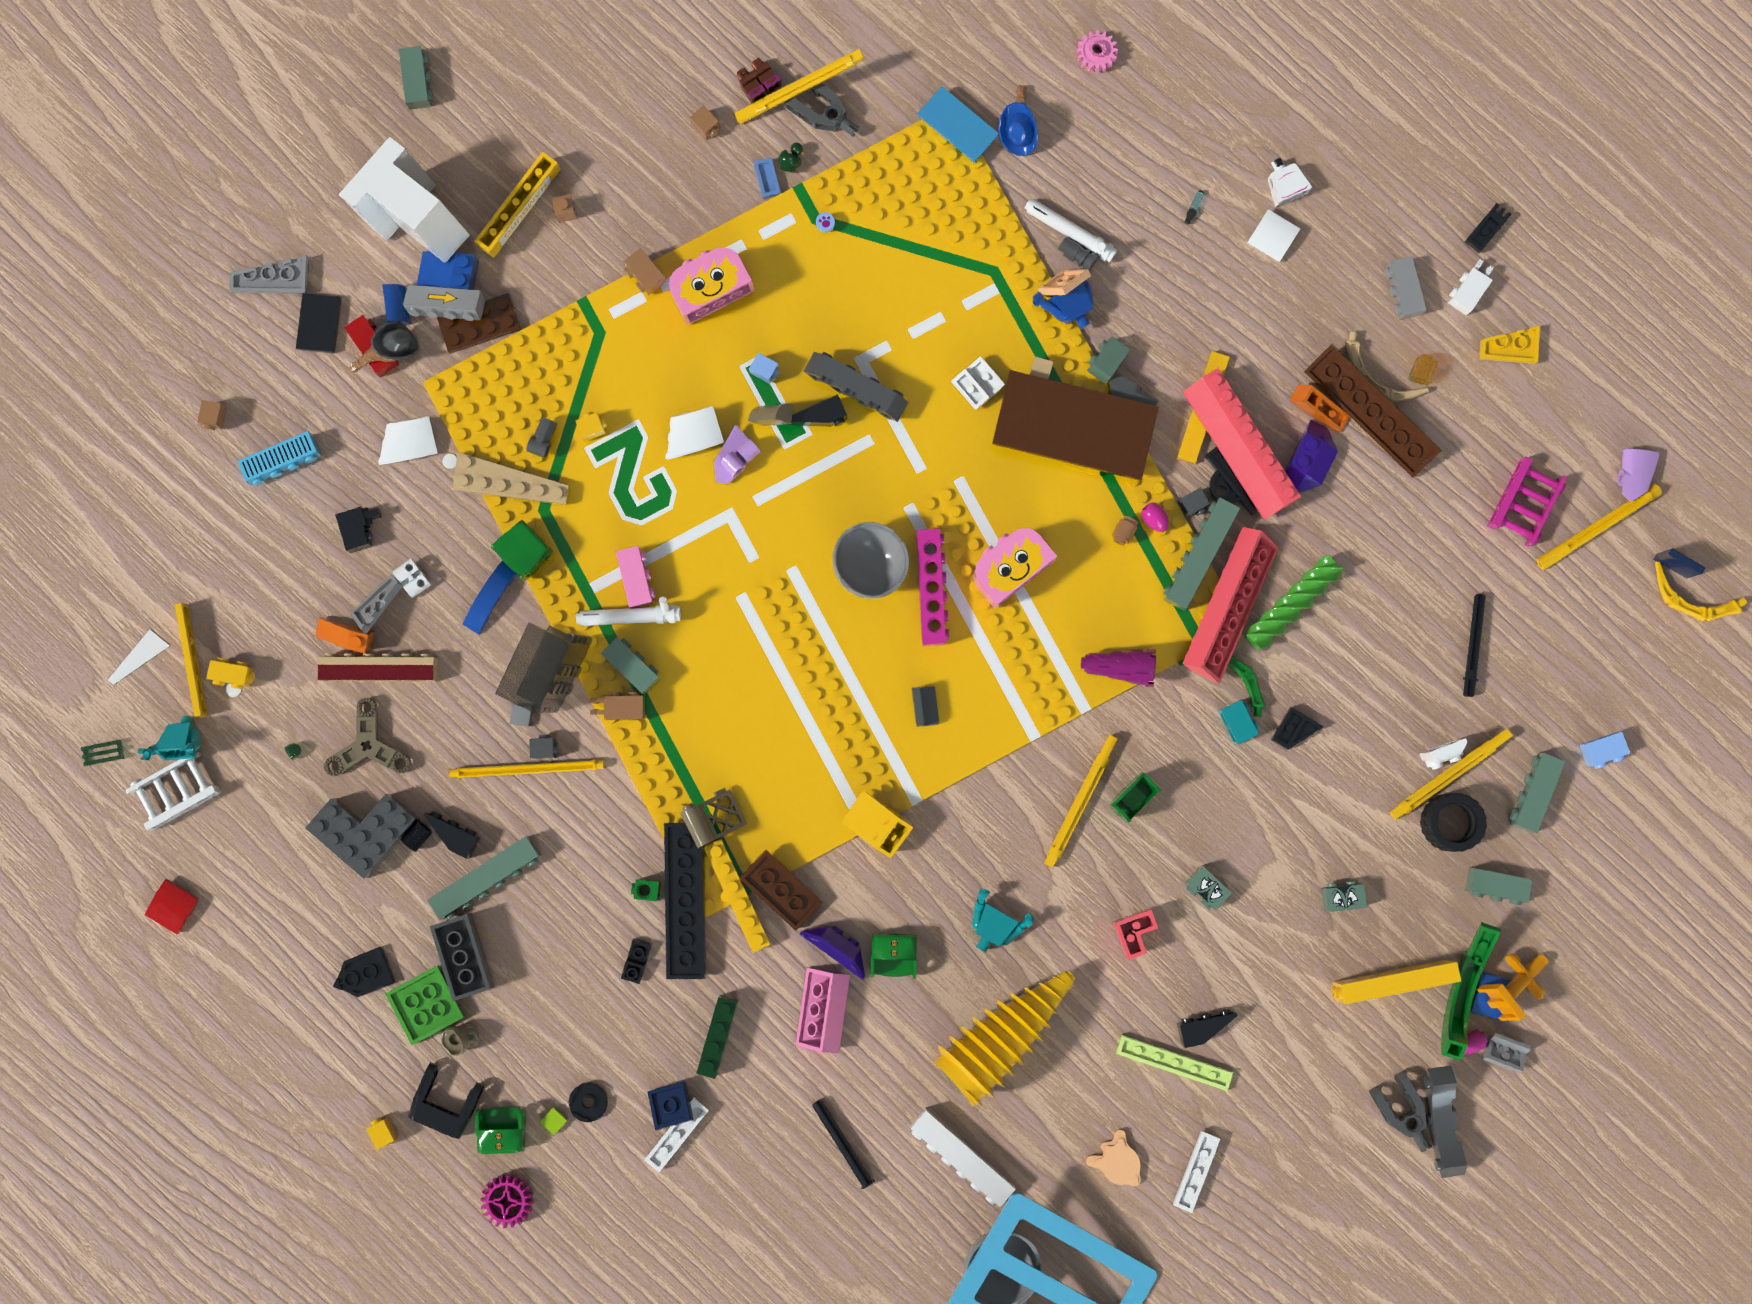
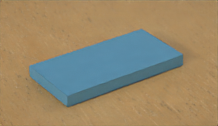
(958, 124)

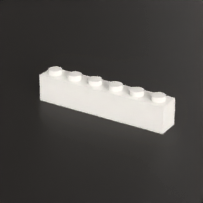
(962, 1157)

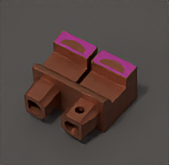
(759, 82)

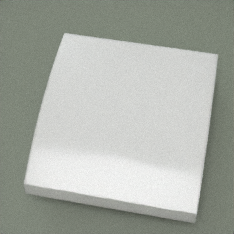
(1273, 235)
(978, 383)

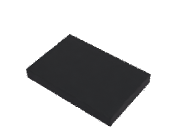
(318, 323)

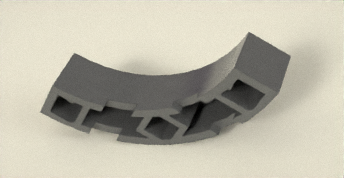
(1442, 1120)

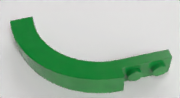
(1456, 1017)

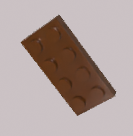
(496, 321)
(780, 890)

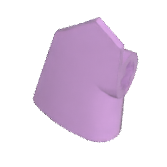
(734, 456)
(1636, 472)

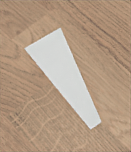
(145, 650)

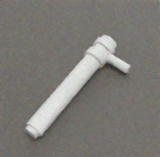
(1071, 230)
(660, 614)

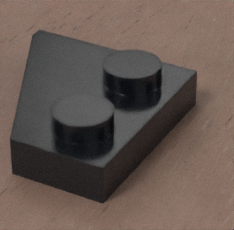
(1294, 729)

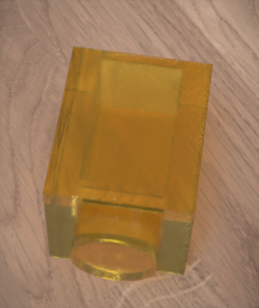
(1423, 369)

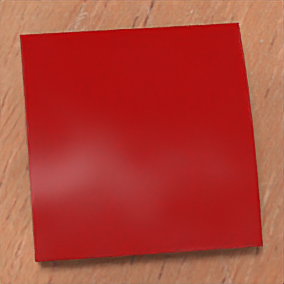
(171, 906)

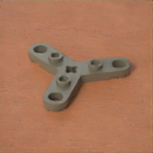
(366, 731)

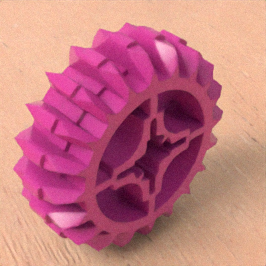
(508, 1182)

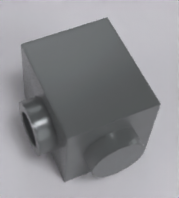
(1195, 502)
(543, 747)

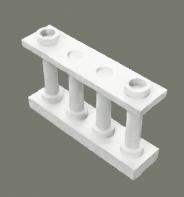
(172, 809)

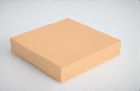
(1064, 282)

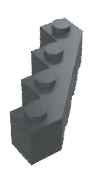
(859, 387)

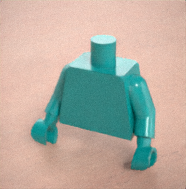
(176, 742)
(994, 925)

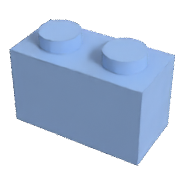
(1605, 749)

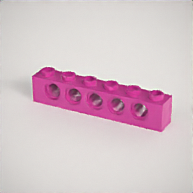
(925, 538)

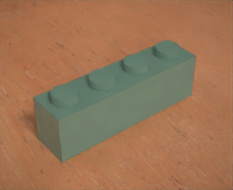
(1537, 792)

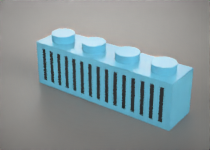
(279, 458)

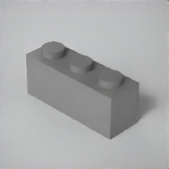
(1405, 288)

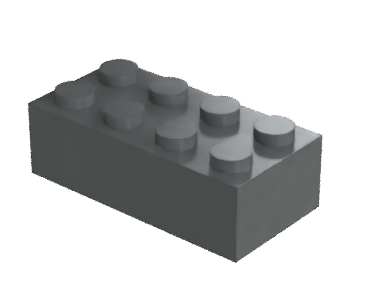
(462, 957)

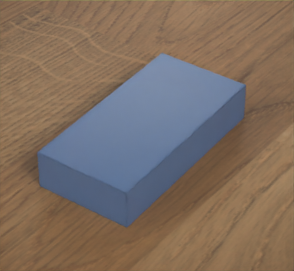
(767, 178)

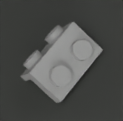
(1506, 1052)

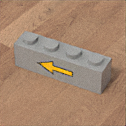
(444, 302)

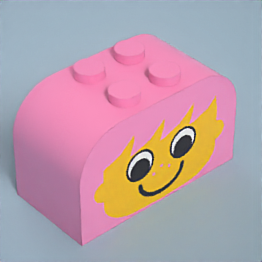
(709, 283)
(1011, 564)

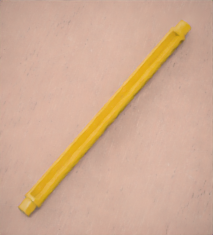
(526, 769)

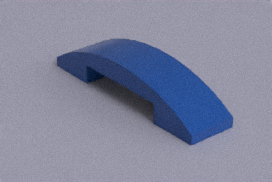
(488, 597)

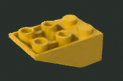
(877, 824)

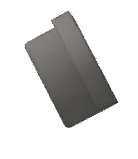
(925, 706)

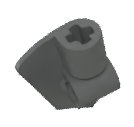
(1127, 389)

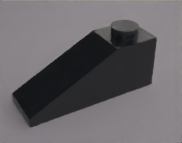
(825, 413)

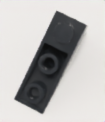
(455, 838)
(1200, 1030)

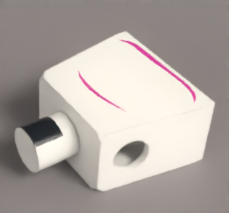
(1287, 182)

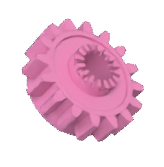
(1096, 42)

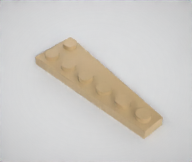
(492, 479)

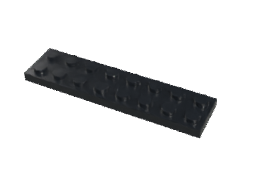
(684, 904)

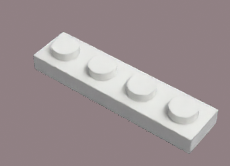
(675, 1137)
(1196, 1171)

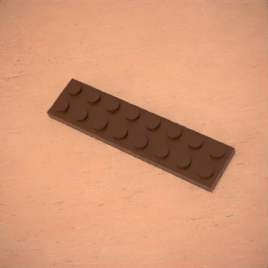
(1372, 410)

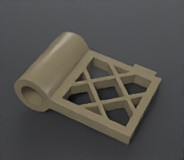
(699, 821)

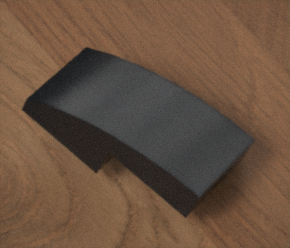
(636, 961)

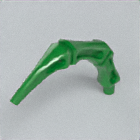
(1250, 681)

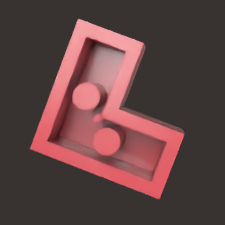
(1129, 931)

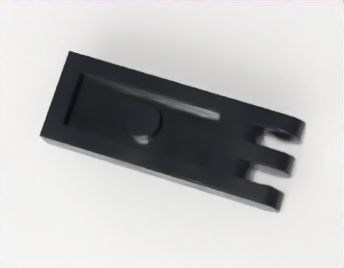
(1487, 228)

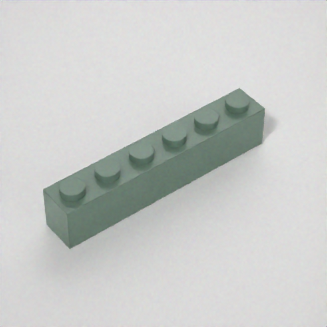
(1201, 553)
(484, 878)

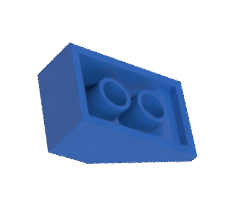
(456, 273)

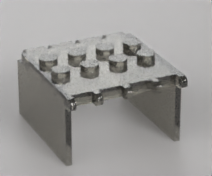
(543, 668)

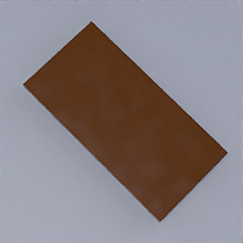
(1075, 425)

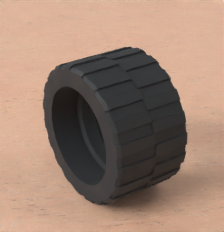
(1475, 815)

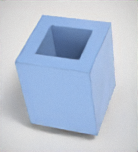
(764, 368)

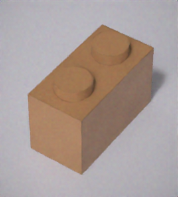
(644, 272)

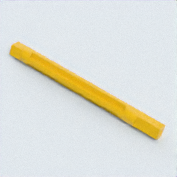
(799, 86)
(1597, 527)
(1450, 775)
(1080, 802)

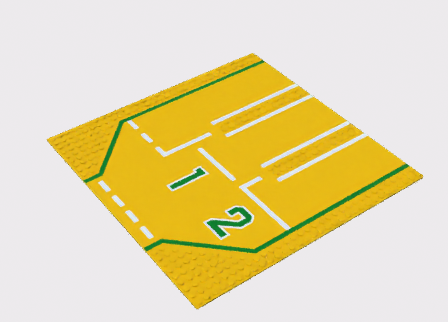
(776, 667)

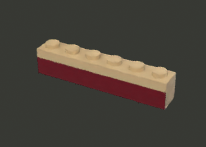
(378, 668)

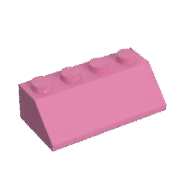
(822, 1010)

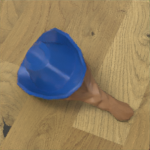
(1018, 126)

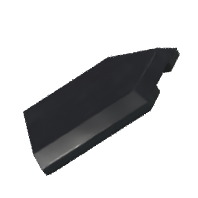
(365, 973)

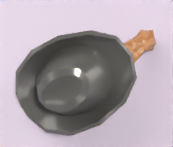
(389, 343)

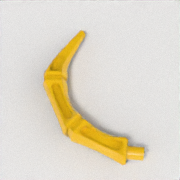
(1699, 612)

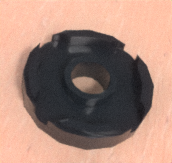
(599, 1098)

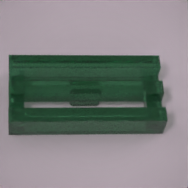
(86, 755)

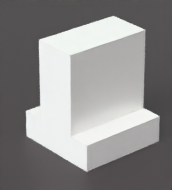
(396, 193)

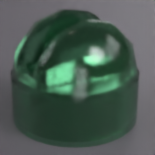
(293, 750)

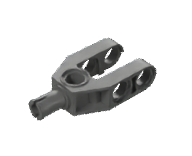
(823, 121)
(1417, 1112)

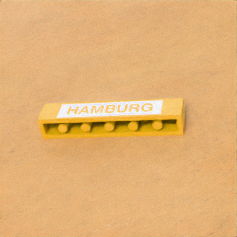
(517, 205)

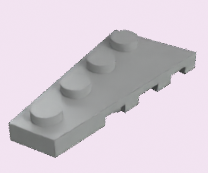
(276, 278)

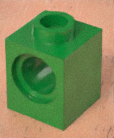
(654, 890)

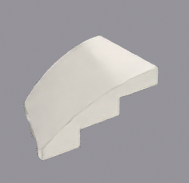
(693, 432)
(407, 440)

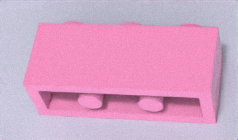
(635, 577)

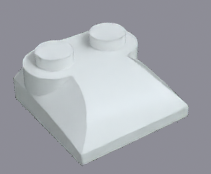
(1450, 751)

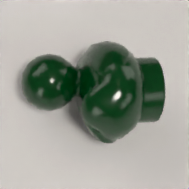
(789, 161)

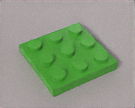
(424, 1005)

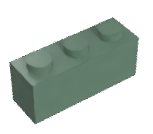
(416, 77)
(631, 665)
(1498, 886)

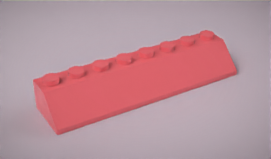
(1241, 444)
(1231, 604)

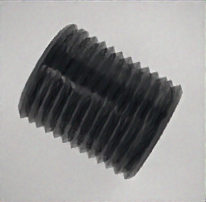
(416, 836)

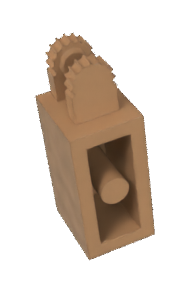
(621, 707)

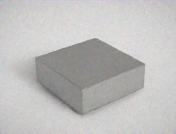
(520, 716)

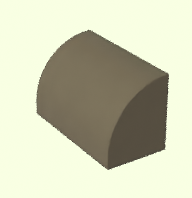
(772, 415)

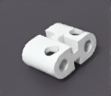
(411, 578)

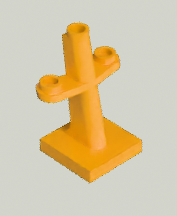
(1504, 997)

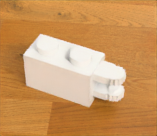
(1471, 288)

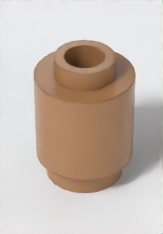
(1125, 530)

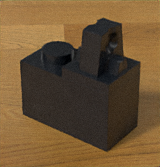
(354, 526)

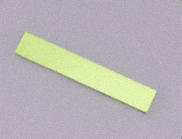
(1174, 1062)

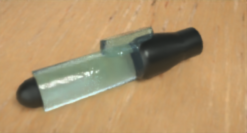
(1194, 208)

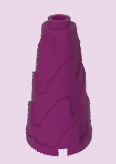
(1128, 666)

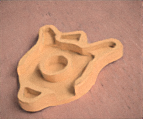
(1118, 1161)

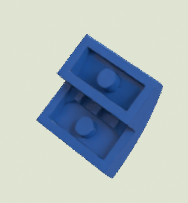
(1479, 1002)

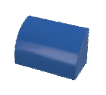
(394, 298)

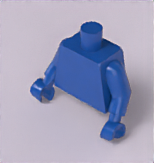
(1069, 306)

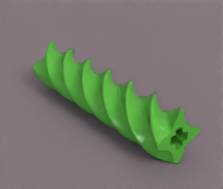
(1289, 606)

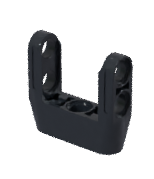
(437, 1116)

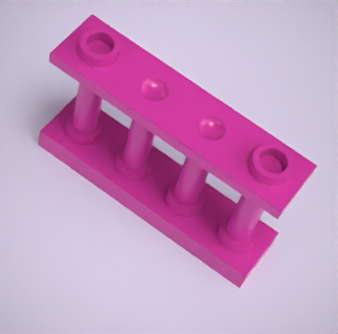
(1515, 486)

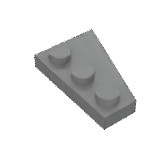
(373, 606)

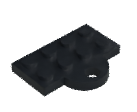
(1226, 478)

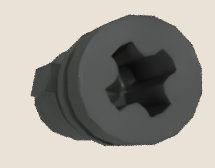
(1077, 253)

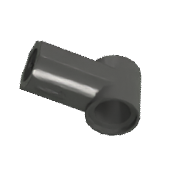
(540, 442)

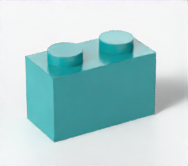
(1238, 722)

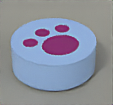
(825, 222)

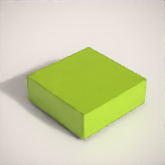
(553, 1121)

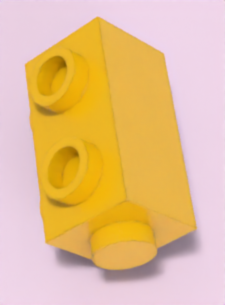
(224, 672)

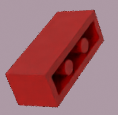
(361, 332)

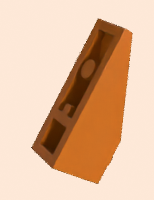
(1319, 406)
(345, 635)

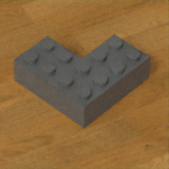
(362, 842)

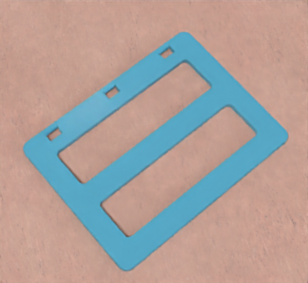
(994, 1257)

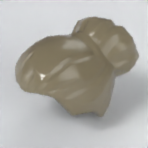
(459, 1039)

